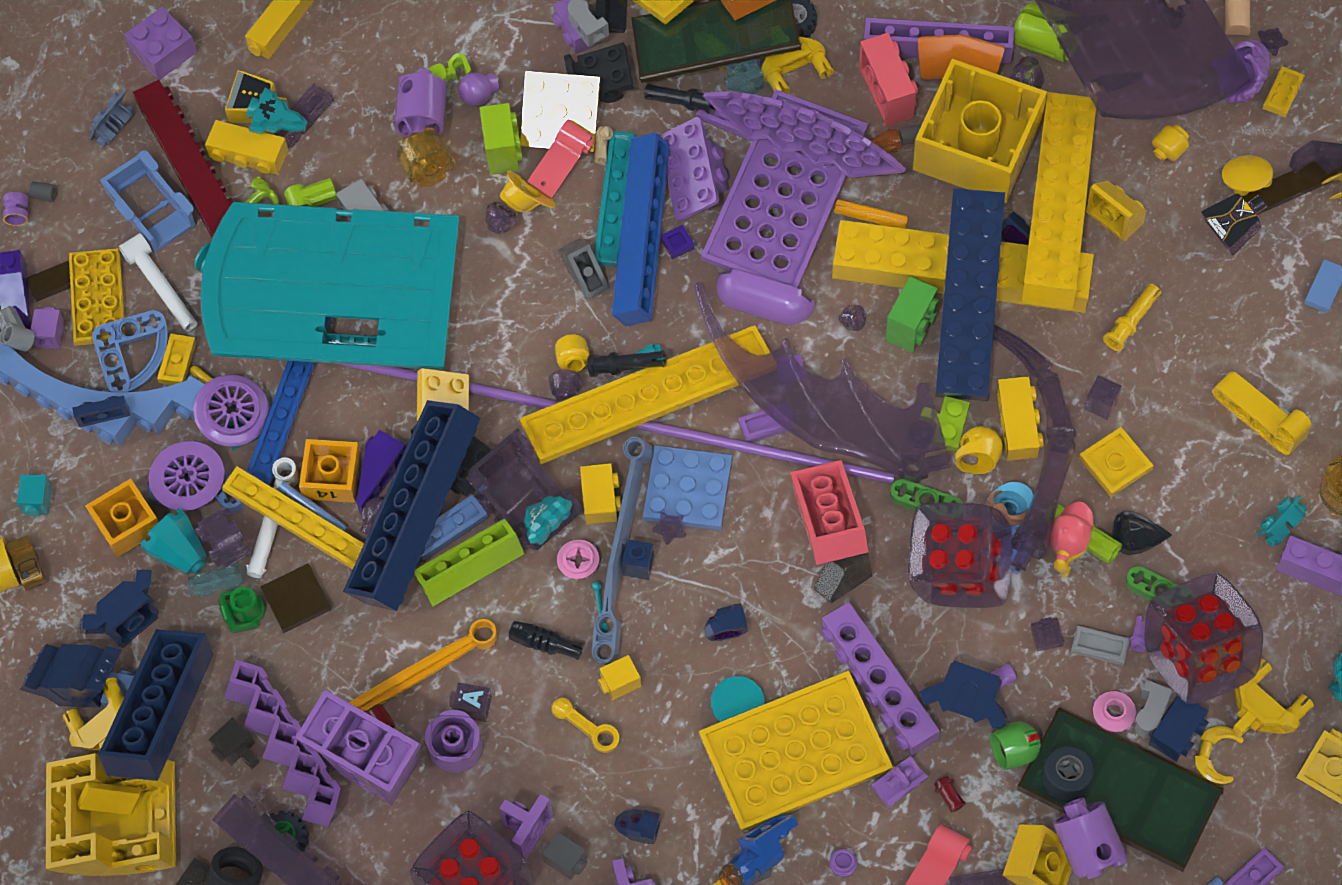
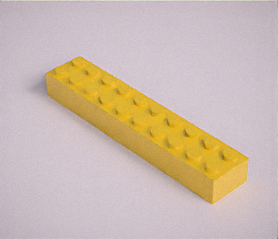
(1059, 201)
(893, 254)

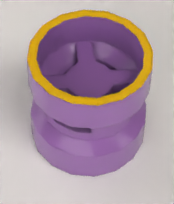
(15, 208)

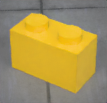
(599, 495)

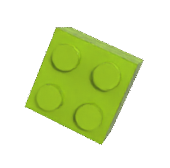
(501, 138)

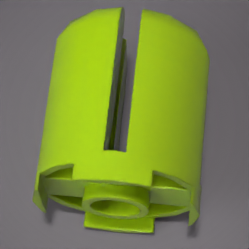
(1036, 35)

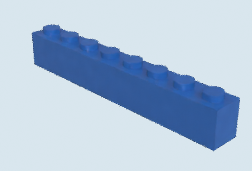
(640, 230)

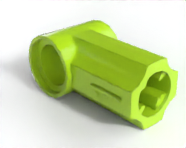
(310, 195)

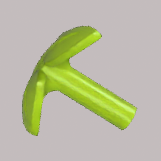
(264, 190)

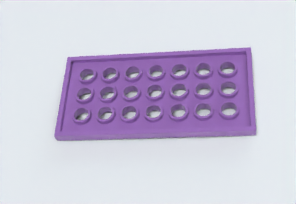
(744, 188)

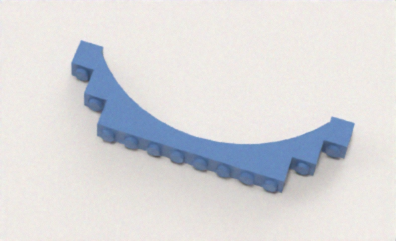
(147, 409)

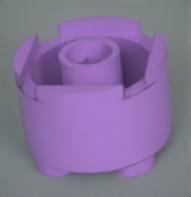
(440, 734)

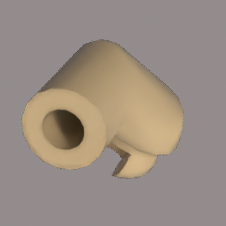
(602, 136)

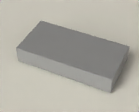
(1100, 645)

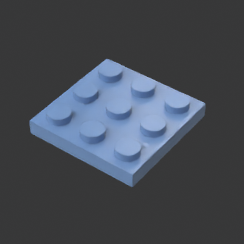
(689, 486)

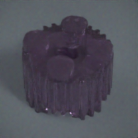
(223, 538)

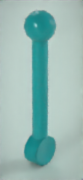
(596, 586)

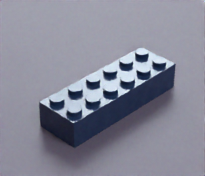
(156, 705)

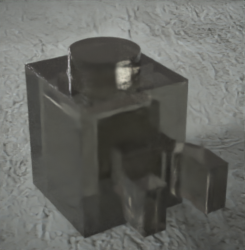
(233, 742)

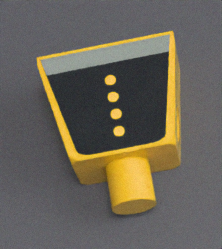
(242, 91)

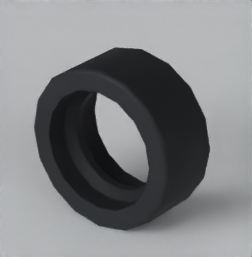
(238, 858)

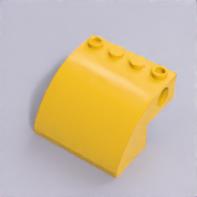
(105, 841)

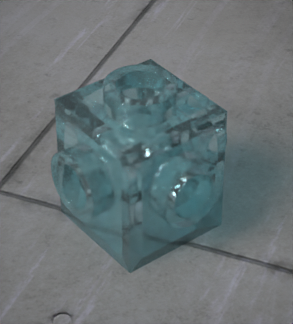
(744, 77)

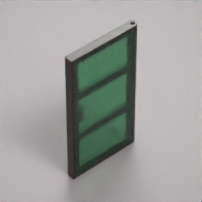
(709, 38)
(1147, 796)

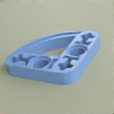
(118, 339)

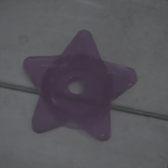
(1276, 36)
(674, 522)

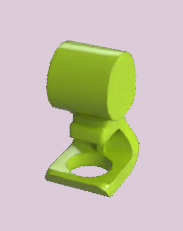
(457, 60)

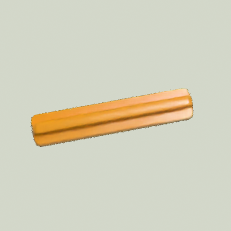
(870, 214)

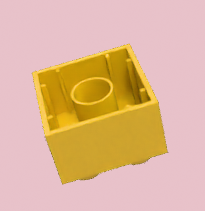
(978, 129)

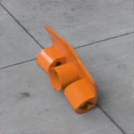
(938, 51)

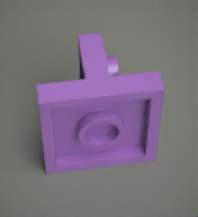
(527, 825)

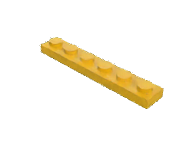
(293, 517)

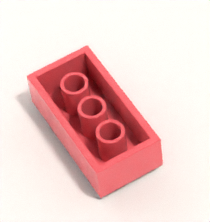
(829, 512)

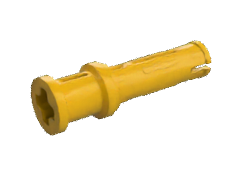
(1126, 325)

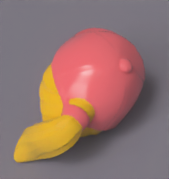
(1071, 535)

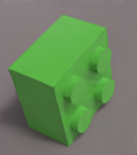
(912, 314)

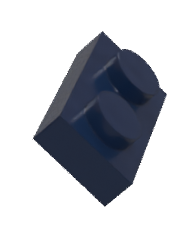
(101, 411)

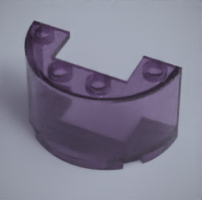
(513, 480)

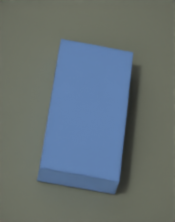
(1325, 287)

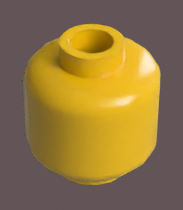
(1170, 143)
(571, 352)

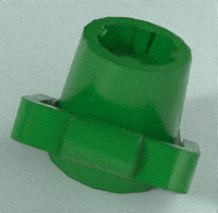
(246, 609)

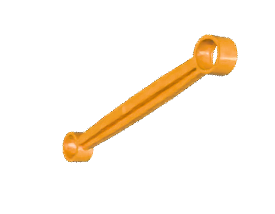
(425, 668)

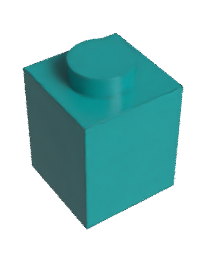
(34, 495)

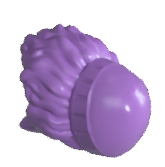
(1257, 61)

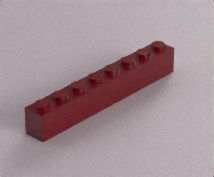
(183, 153)

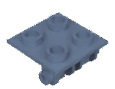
(114, 114)

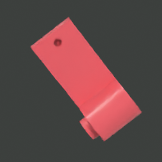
(561, 158)
(941, 857)

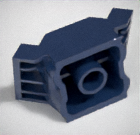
(123, 611)
(71, 674)
(969, 694)

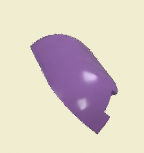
(763, 297)

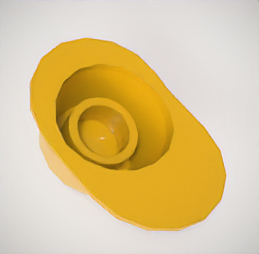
(523, 196)

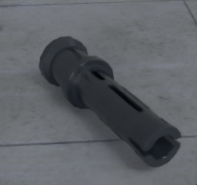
(690, 99)
(615, 363)

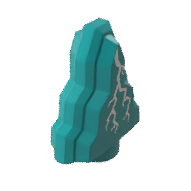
(545, 517)

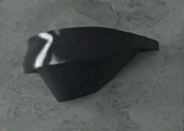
(1138, 532)

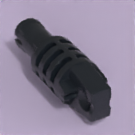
(544, 640)

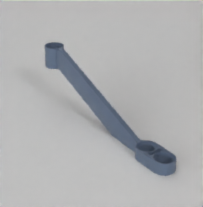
(620, 539)

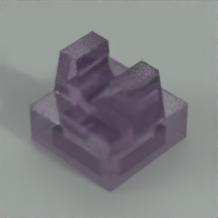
(1047, 634)

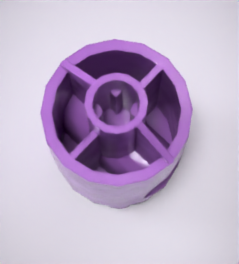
(420, 103)
(1089, 838)

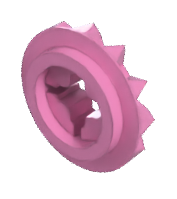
(570, 551)

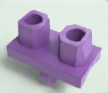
(899, 782)

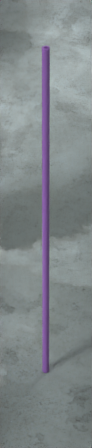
(654, 427)

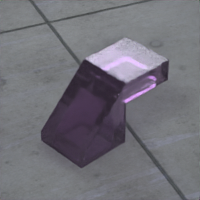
(1326, 154)

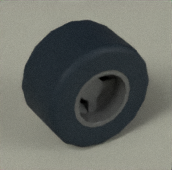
(1071, 763)

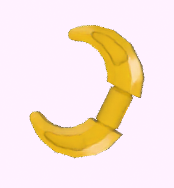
(1202, 762)

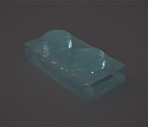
(210, 581)

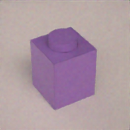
(47, 328)

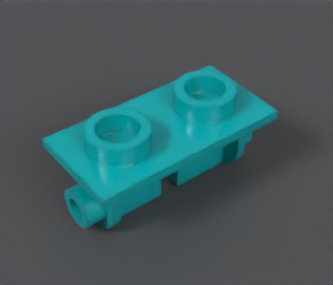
(1288, 512)

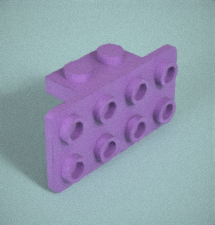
(694, 169)

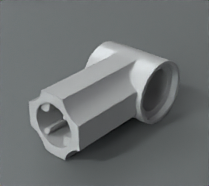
(13, 330)

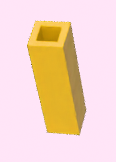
(275, 25)

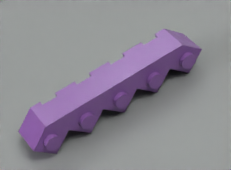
(270, 717)

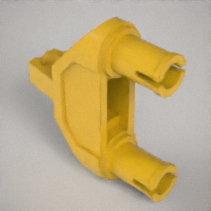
(780, 64)
(1262, 712)
(93, 733)

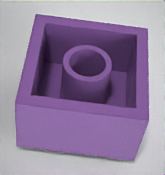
(160, 43)

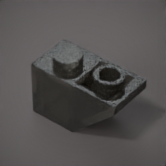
(842, 576)

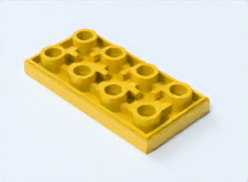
(95, 292)

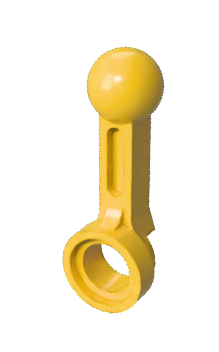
(563, 709)

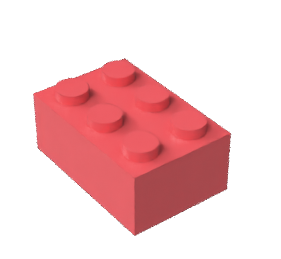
(888, 79)

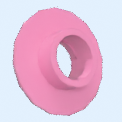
(1111, 723)

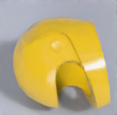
(983, 444)

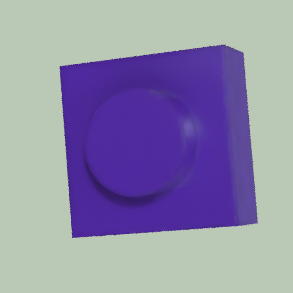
(677, 242)

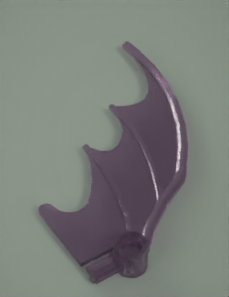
(834, 413)

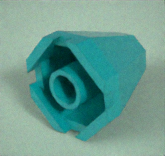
(176, 544)

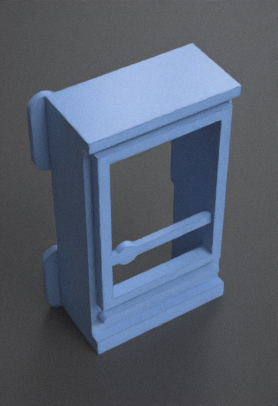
(168, 228)

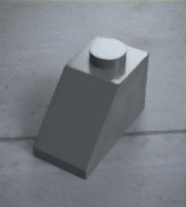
(583, 268)

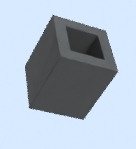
(565, 856)

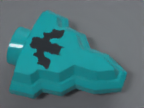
(273, 114)

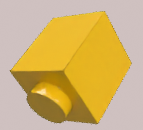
(619, 678)

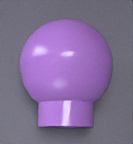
(477, 88)

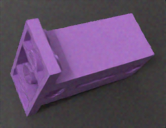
(360, 746)

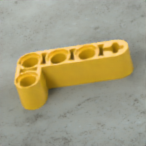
(1261, 414)

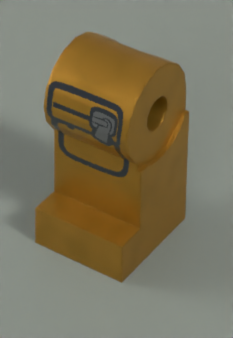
(26, 562)

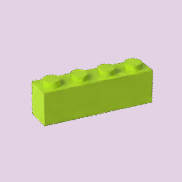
(468, 562)

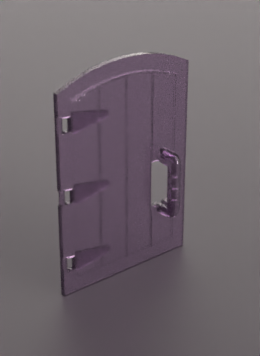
(1147, 55)

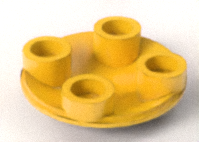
(1247, 174)

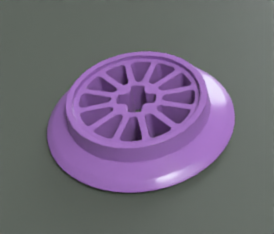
(223, 435)
(184, 451)

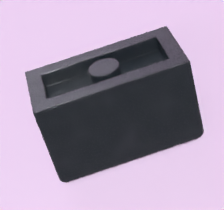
(614, 13)

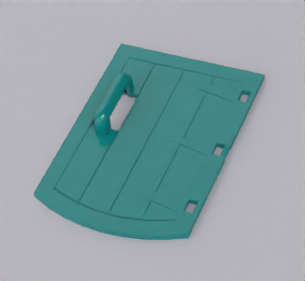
(281, 276)

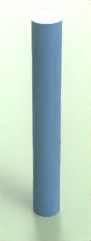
(307, 503)

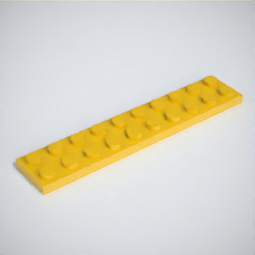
(634, 399)

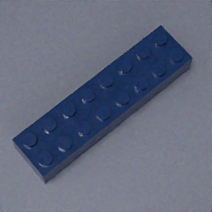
(970, 294)
(412, 505)

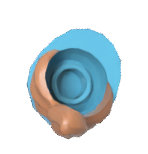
(1012, 501)

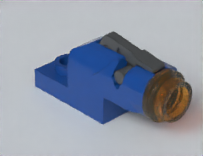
(759, 852)

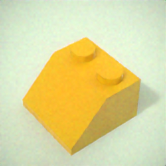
(1115, 209)
(1037, 858)

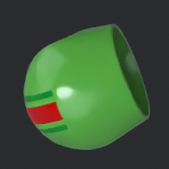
(1019, 743)

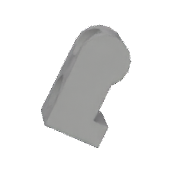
(585, 23)
(1150, 717)

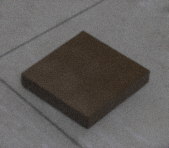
(295, 598)

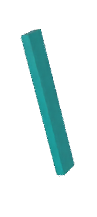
(612, 199)

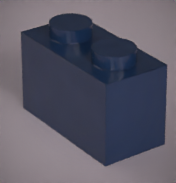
(1178, 728)

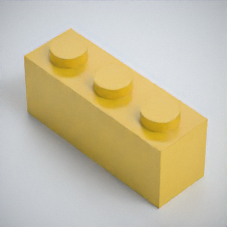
(245, 148)
(1019, 418)

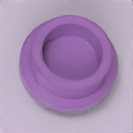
(843, 863)

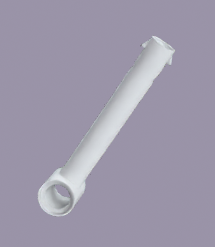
(137, 251)
(268, 528)

